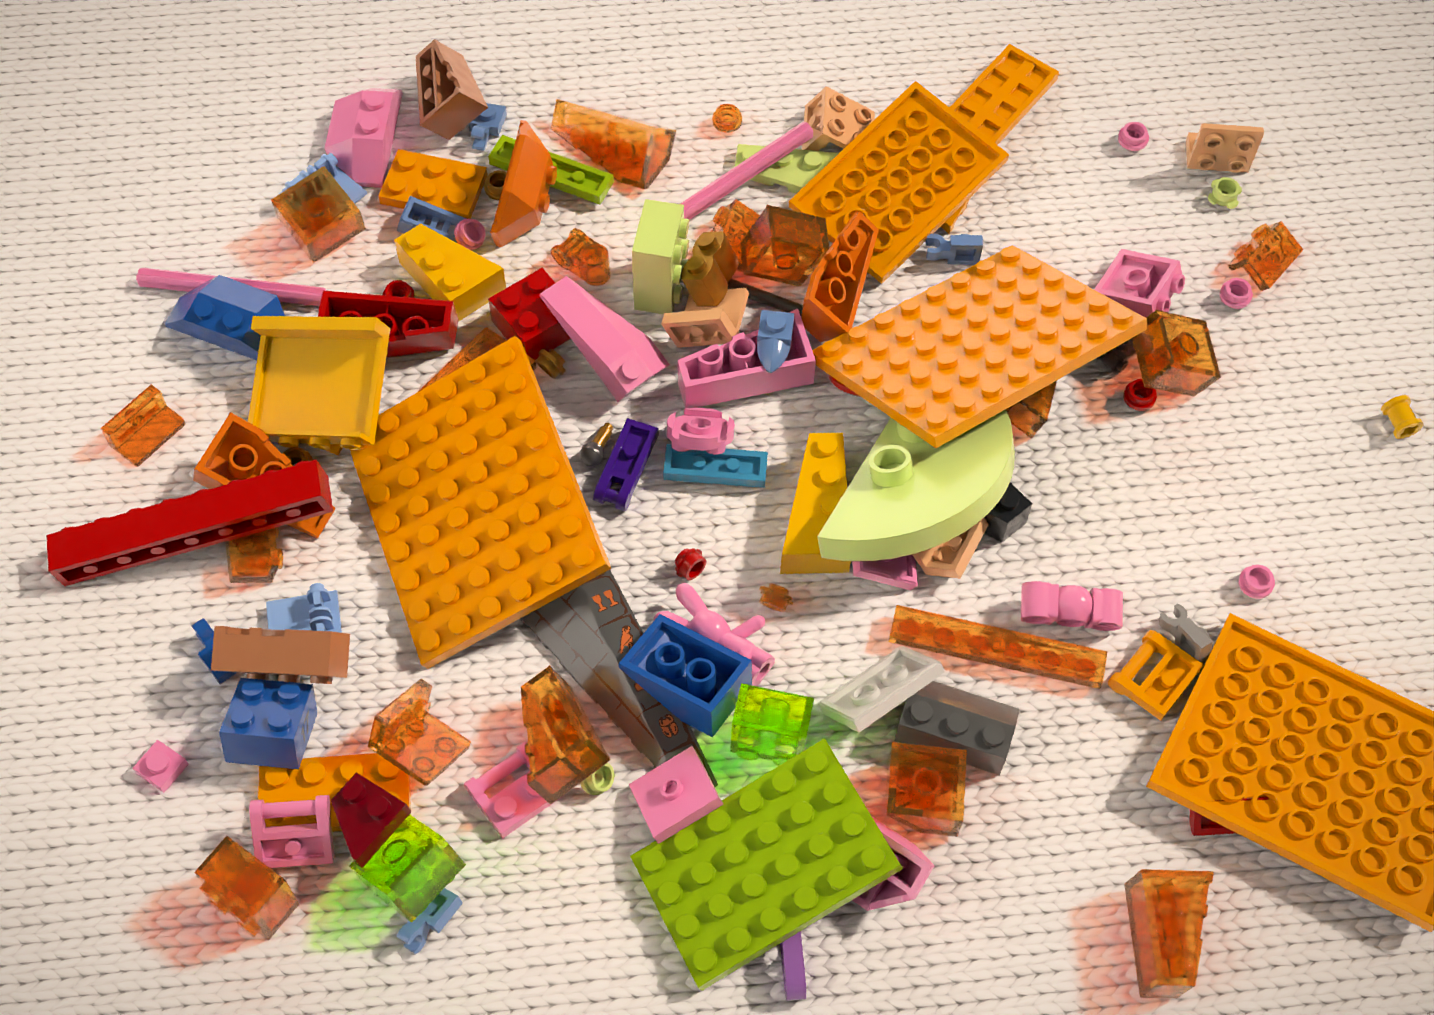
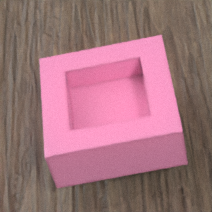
(160, 766)

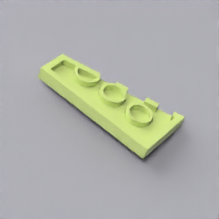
(790, 171)

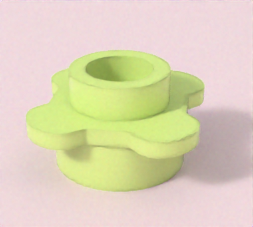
(1225, 192)

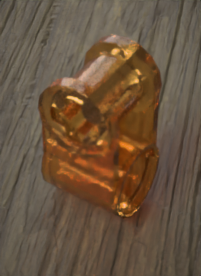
(583, 258)

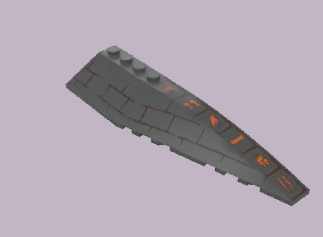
(590, 636)

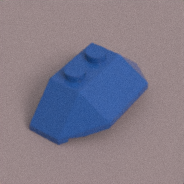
(223, 314)

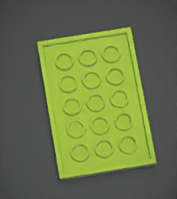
(765, 864)

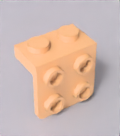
(952, 556)

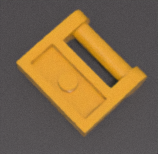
(1166, 680)

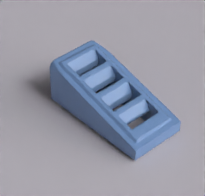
(425, 211)

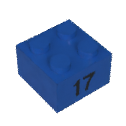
(268, 723)

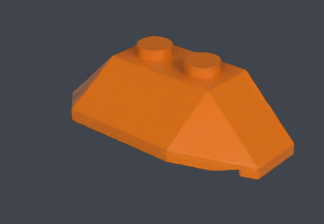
(524, 188)

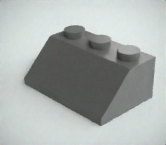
(962, 721)

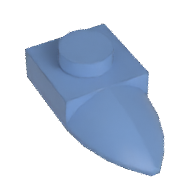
(774, 338)

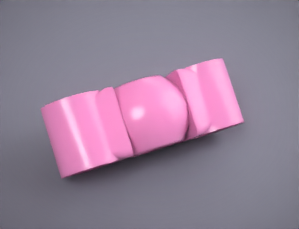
(1071, 606)

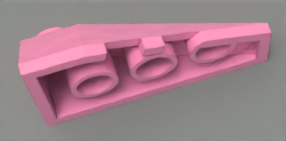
(610, 344)

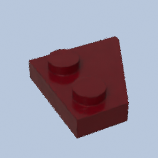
(367, 816)

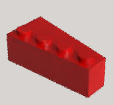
(414, 323)

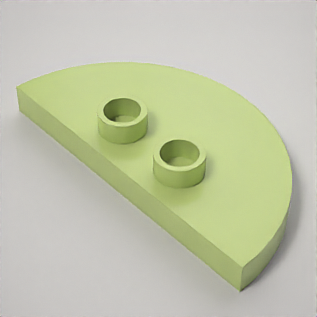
(918, 494)

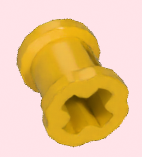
(1402, 416)

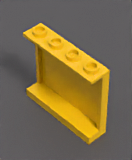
(319, 379)

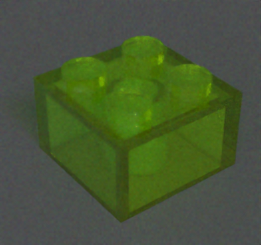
(770, 724)
(410, 868)

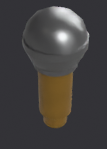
(593, 452)

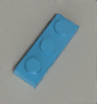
(729, 468)

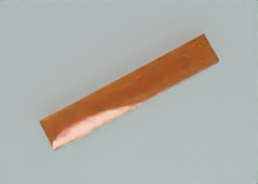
(998, 647)

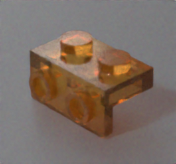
(735, 223)
(1267, 254)
(254, 557)

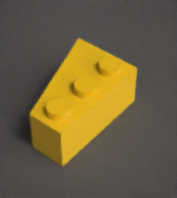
(449, 269)

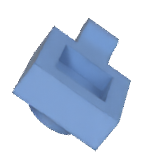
(487, 124)
(959, 250)
(434, 918)

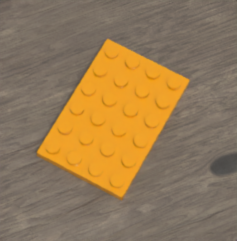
(903, 176)

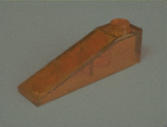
(620, 144)

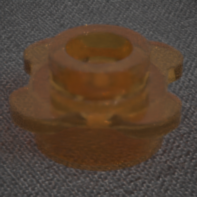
(775, 597)

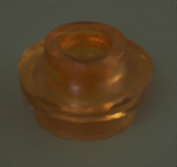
(727, 118)

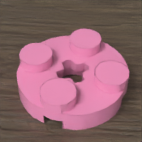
(700, 430)

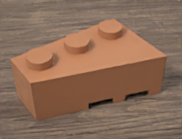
(446, 90)
(281, 653)

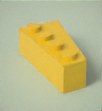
(817, 494)

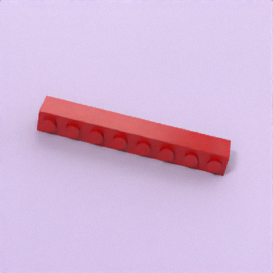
(189, 523)

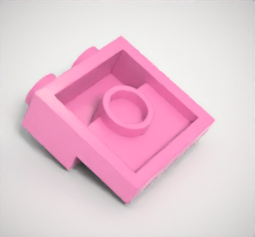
(1142, 281)

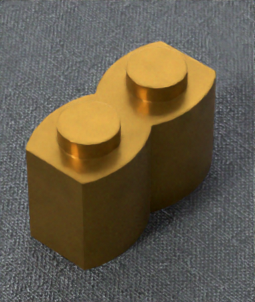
(710, 269)

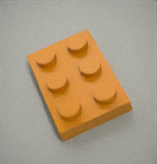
(435, 180)

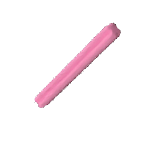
(747, 170)
(188, 281)

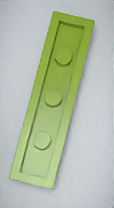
(571, 175)

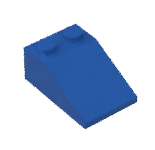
(688, 673)

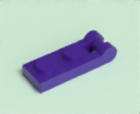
(626, 463)

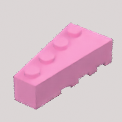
(736, 371)

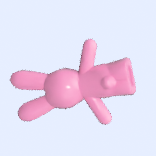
(716, 628)

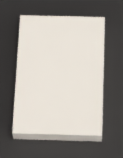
(881, 688)

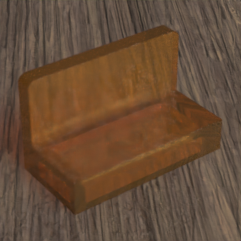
(142, 426)

